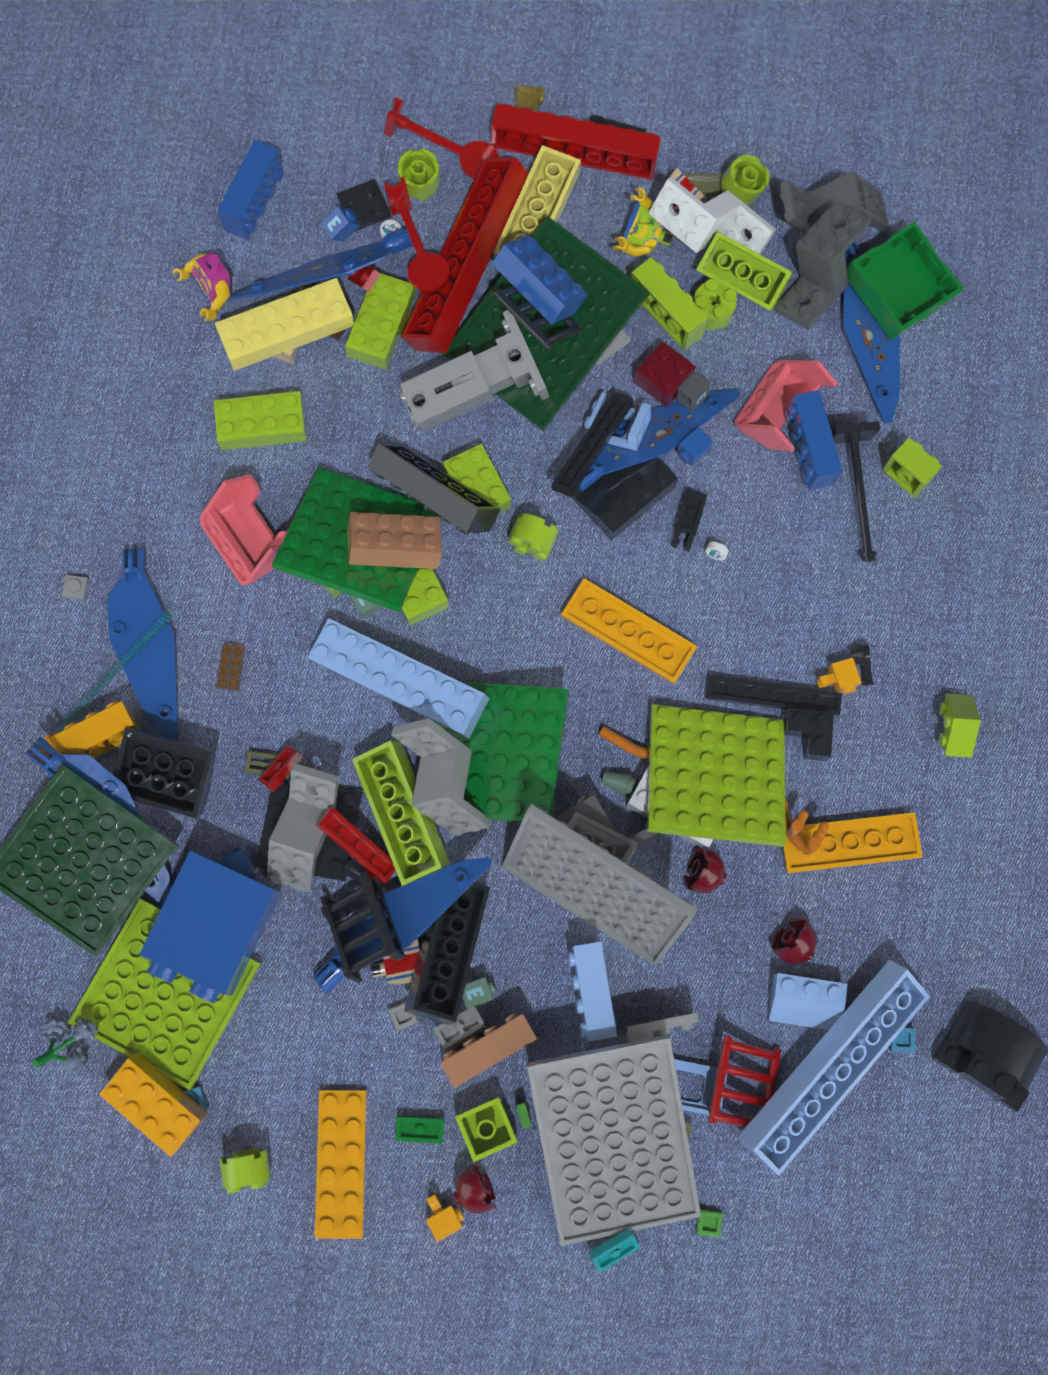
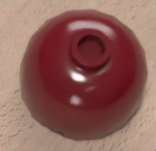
(706, 871)
(796, 943)
(474, 1190)

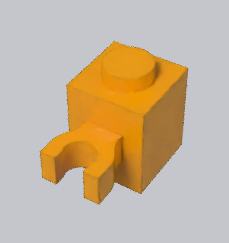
(842, 676)
(443, 1221)

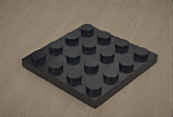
(331, 857)

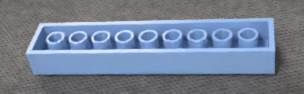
(834, 1067)

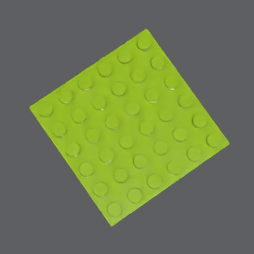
(716, 776)
(152, 1015)

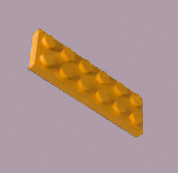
(629, 631)
(857, 843)
(340, 1164)

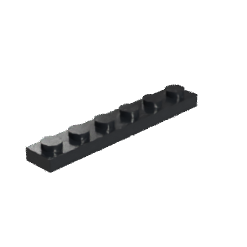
(592, 444)
(772, 695)

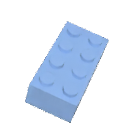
(593, 991)

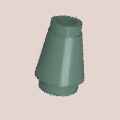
(620, 782)

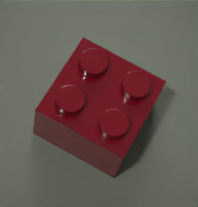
(663, 373)

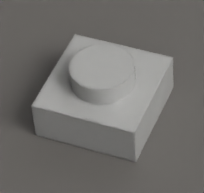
(75, 588)

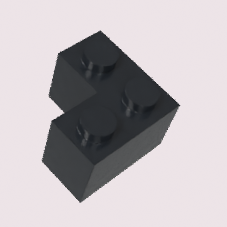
(815, 727)

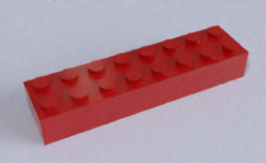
(593, 143)

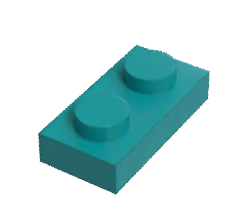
(614, 1250)

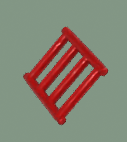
(723, 1067)

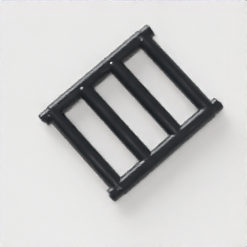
(533, 327)

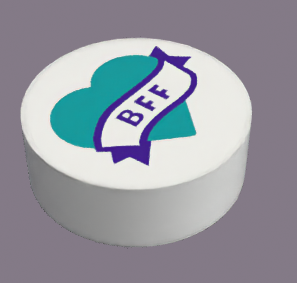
(388, 227)
(717, 551)

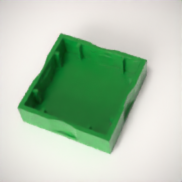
(903, 281)

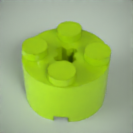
(420, 173)
(746, 178)
(718, 302)
(532, 536)
(245, 1169)

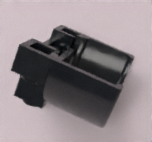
(999, 1053)

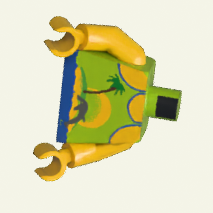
(642, 230)

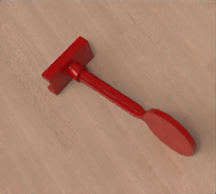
(470, 156)
(427, 270)

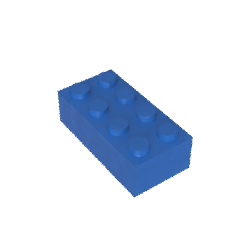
(251, 190)
(539, 279)
(813, 440)

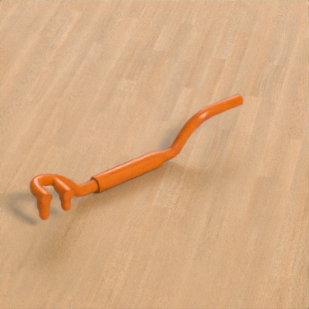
(792, 829)

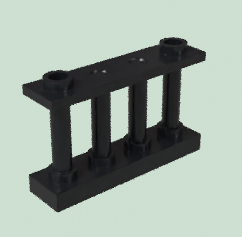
(383, 927)

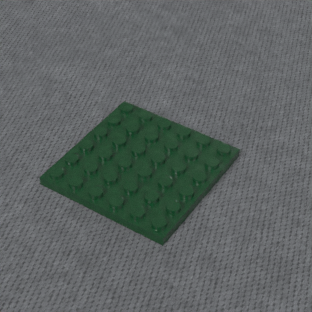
(81, 860)

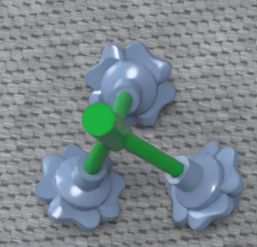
(56, 1032)

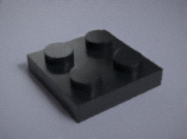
(366, 203)

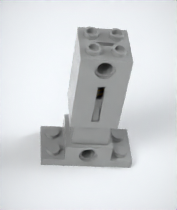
(472, 380)

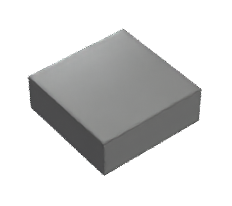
(400, 1018)

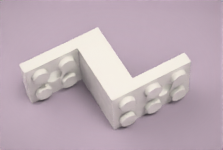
(700, 221)

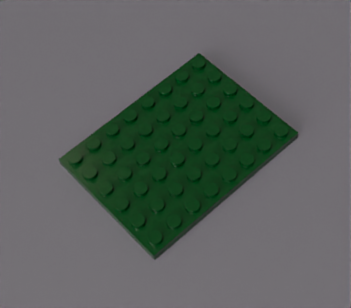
(602, 316)

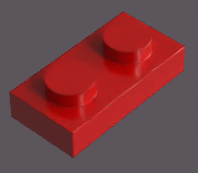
(364, 278)
(280, 768)

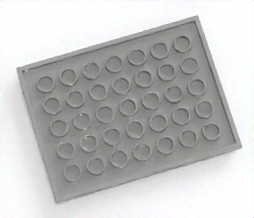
(597, 886)
(614, 1139)

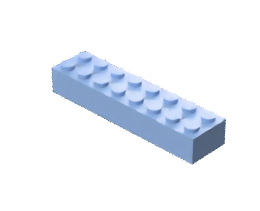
(399, 678)

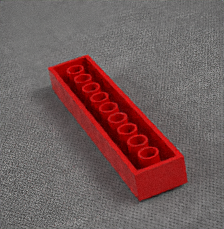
(467, 253)

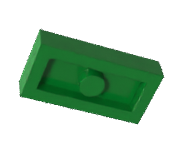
(419, 1130)

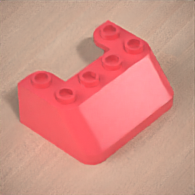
(240, 530)

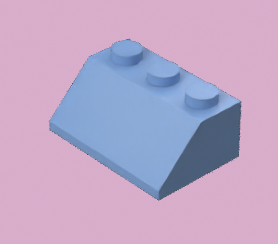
(806, 1001)

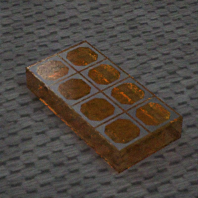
(230, 667)

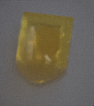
(529, 97)

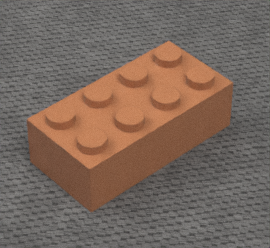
(394, 540)
(488, 1050)

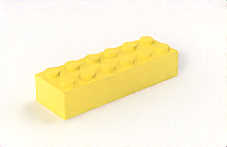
(542, 194)
(285, 324)

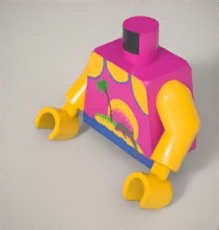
(211, 279)

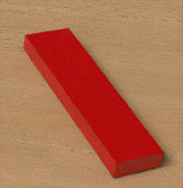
(356, 845)

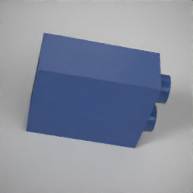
(209, 927)

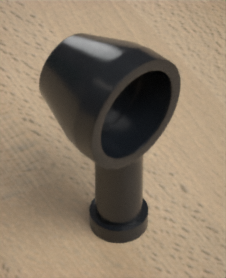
(861, 657)

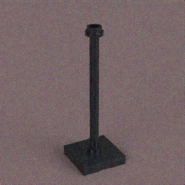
(853, 435)

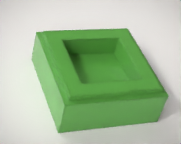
(523, 1115)
(709, 1223)

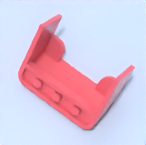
(766, 407)

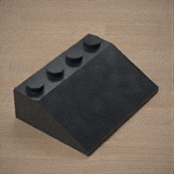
(625, 495)
(164, 772)

